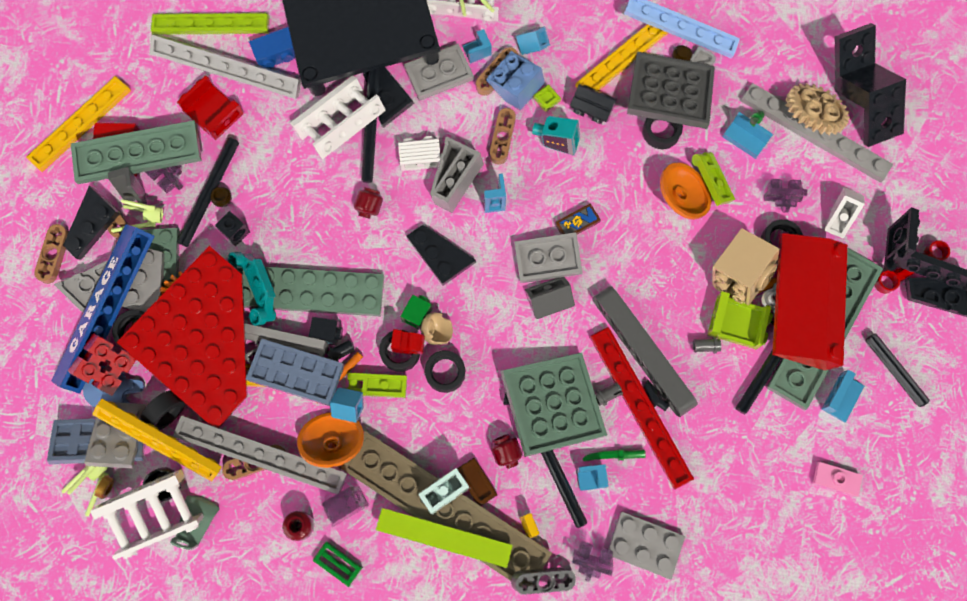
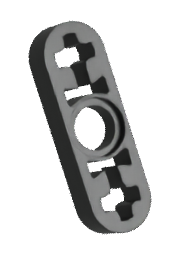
(534, 576)

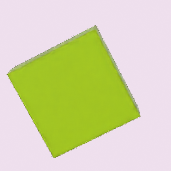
(547, 98)

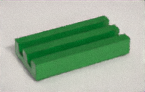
(353, 575)

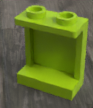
(739, 322)

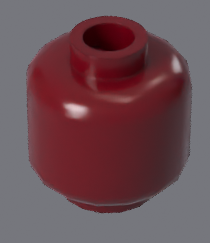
(368, 202)
(506, 451)
(290, 526)

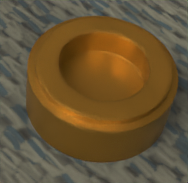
(104, 487)

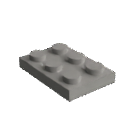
(444, 75)
(548, 257)
(110, 445)
(646, 545)

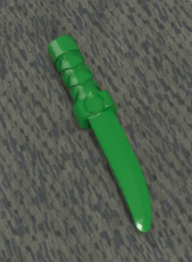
(757, 118)
(619, 453)

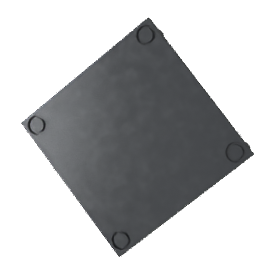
(357, 36)

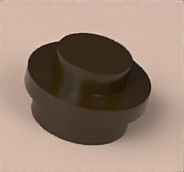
(682, 53)
(221, 197)

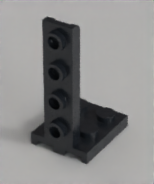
(902, 253)

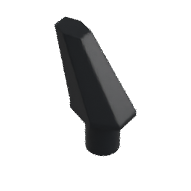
(655, 396)

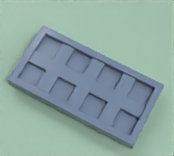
(295, 372)
(71, 441)

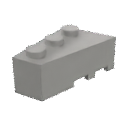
(455, 174)

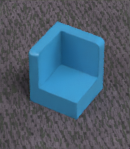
(533, 40)
(478, 49)
(347, 404)
(592, 477)

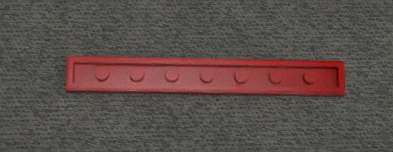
(642, 408)

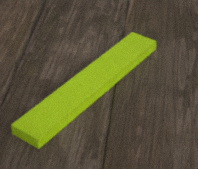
(210, 23)
(444, 537)

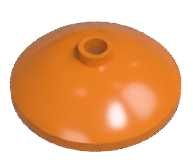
(685, 191)
(329, 441)

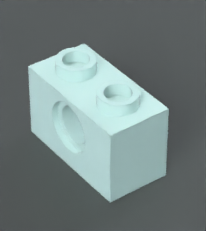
(443, 491)

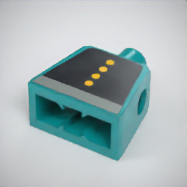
(559, 134)

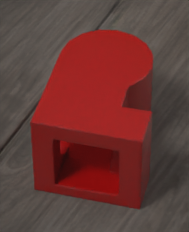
(407, 342)

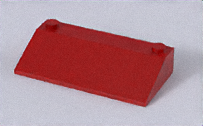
(810, 301)

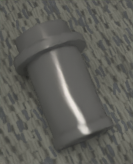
(707, 345)
(608, 394)

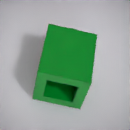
(416, 311)

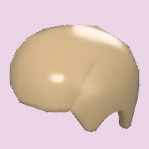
(436, 329)

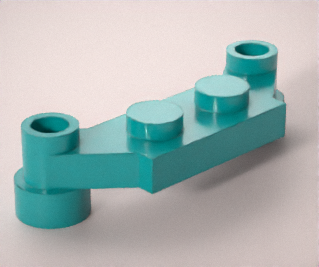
(259, 284)

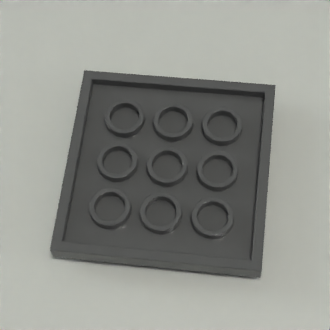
(671, 90)

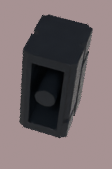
(593, 103)

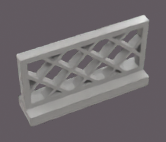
(294, 341)

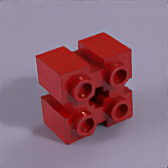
(88, 366)

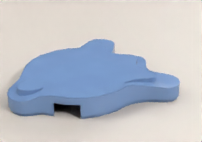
(127, 386)

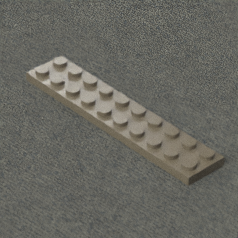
(403, 480)

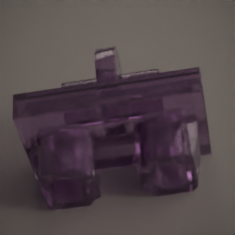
(169, 182)
(785, 197)
(591, 564)

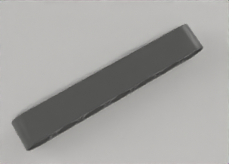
(645, 351)

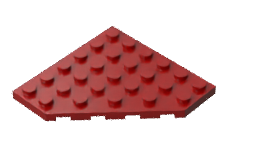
(197, 338)

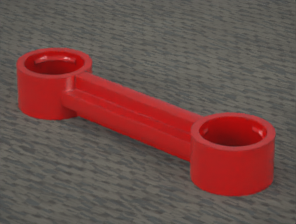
(900, 274)

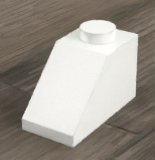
(844, 212)

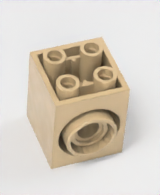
(745, 267)

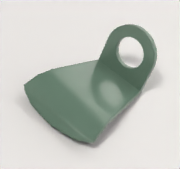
(196, 506)

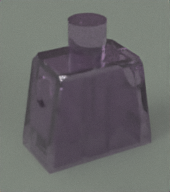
(344, 505)

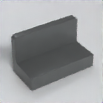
(127, 185)
(550, 297)

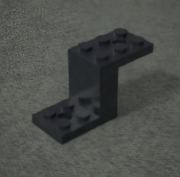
(869, 85)

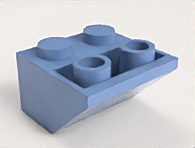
(516, 80)

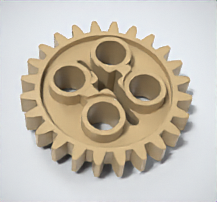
(817, 109)

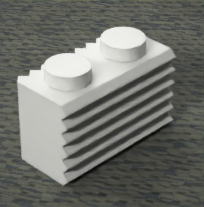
(419, 153)

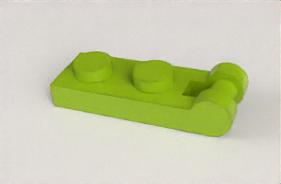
(713, 178)
(379, 384)

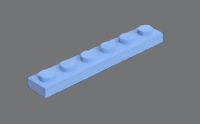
(682, 26)

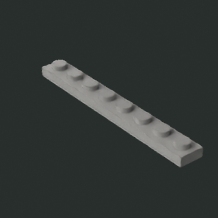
(225, 66)
(837, 144)
(259, 455)

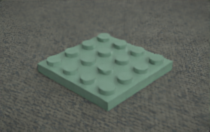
(553, 404)

